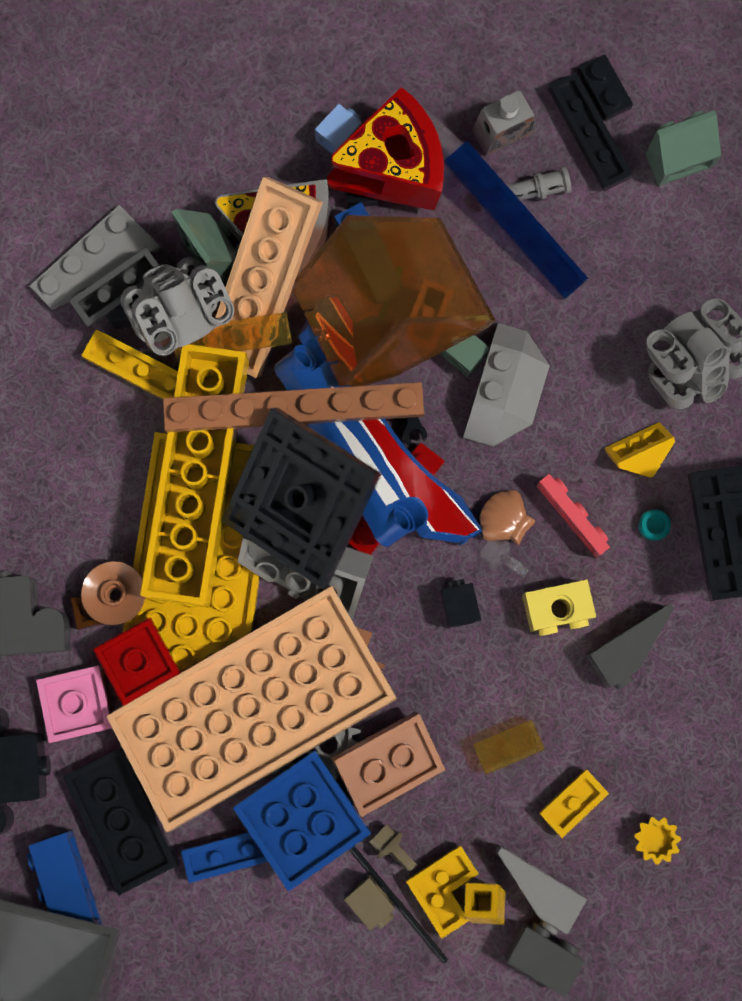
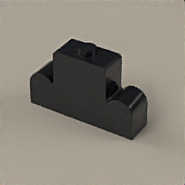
(21, 770)

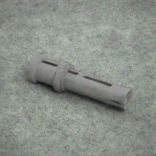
(542, 185)

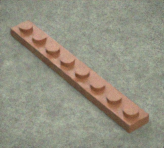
(305, 405)

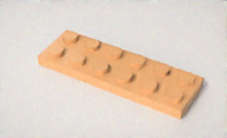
(270, 256)

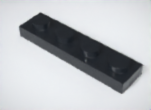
(589, 131)

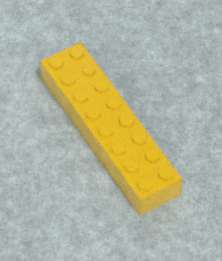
(193, 486)

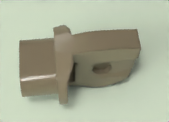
(387, 842)

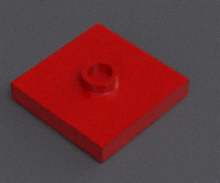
(137, 661)

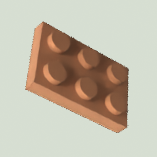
(388, 764)

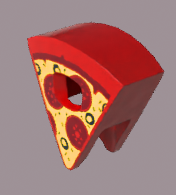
(392, 156)

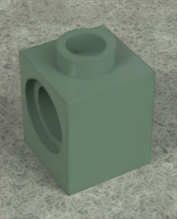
(467, 355)

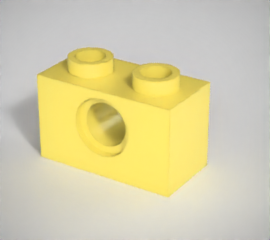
(575, 597)

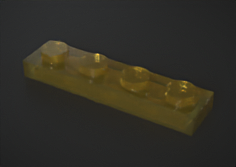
(247, 334)

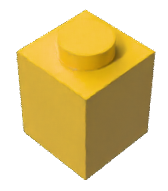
(484, 903)

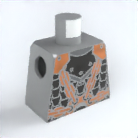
(507, 120)

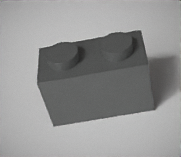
(544, 958)

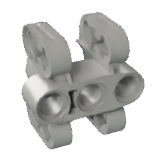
(176, 304)
(697, 355)

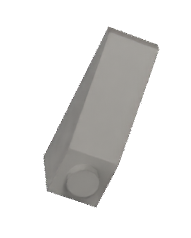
(548, 897)

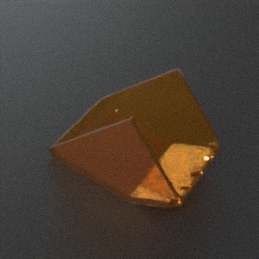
(388, 296)

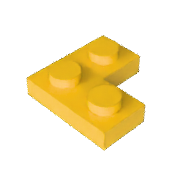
(434, 889)

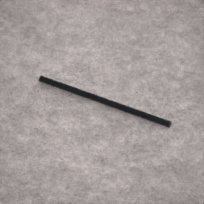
(399, 905)

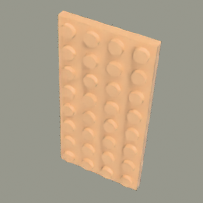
(250, 709)

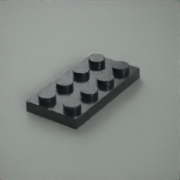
(121, 821)

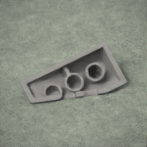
(347, 580)

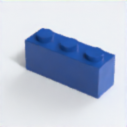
(63, 878)

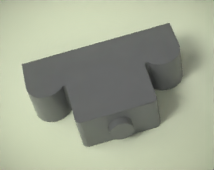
(24, 627)

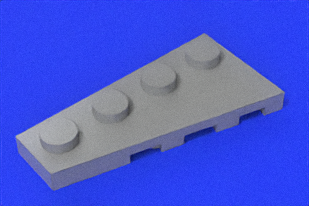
(93, 257)

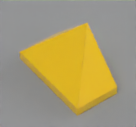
(642, 451)

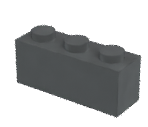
(105, 294)

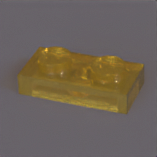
(508, 746)

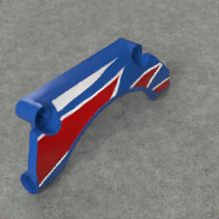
(406, 493)

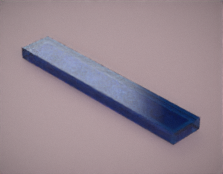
(515, 220)

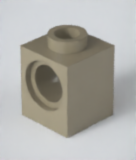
(370, 903)

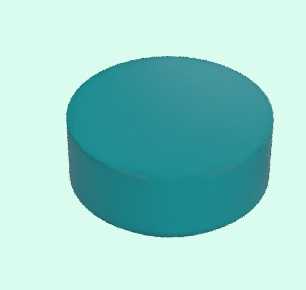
(654, 525)

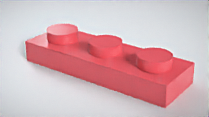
(574, 515)

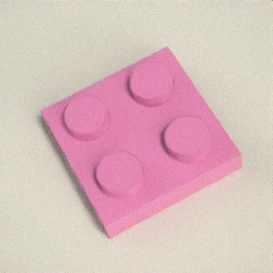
(74, 704)

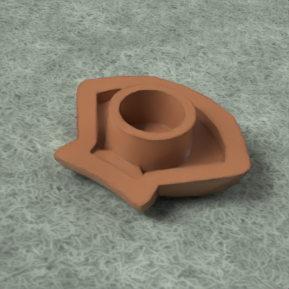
(505, 518)

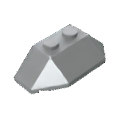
(507, 388)

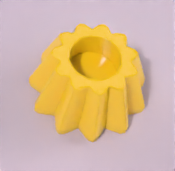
(657, 840)

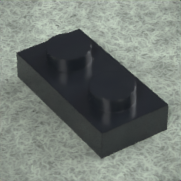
(605, 87)

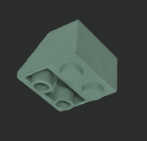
(684, 147)

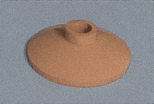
(100, 584)

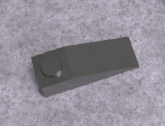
(626, 652)

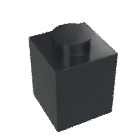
(460, 604)

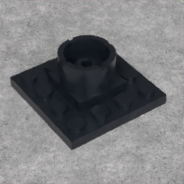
(300, 497)
(718, 519)

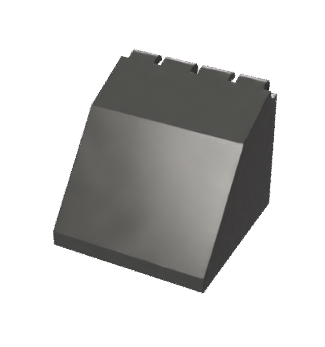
(53, 956)

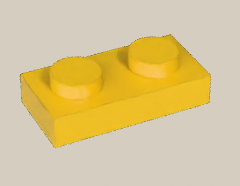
(573, 803)

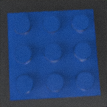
(302, 820)

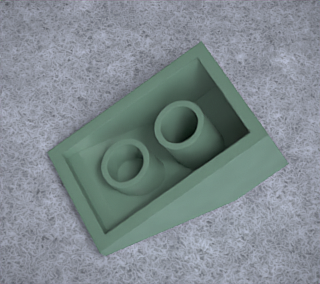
(207, 240)

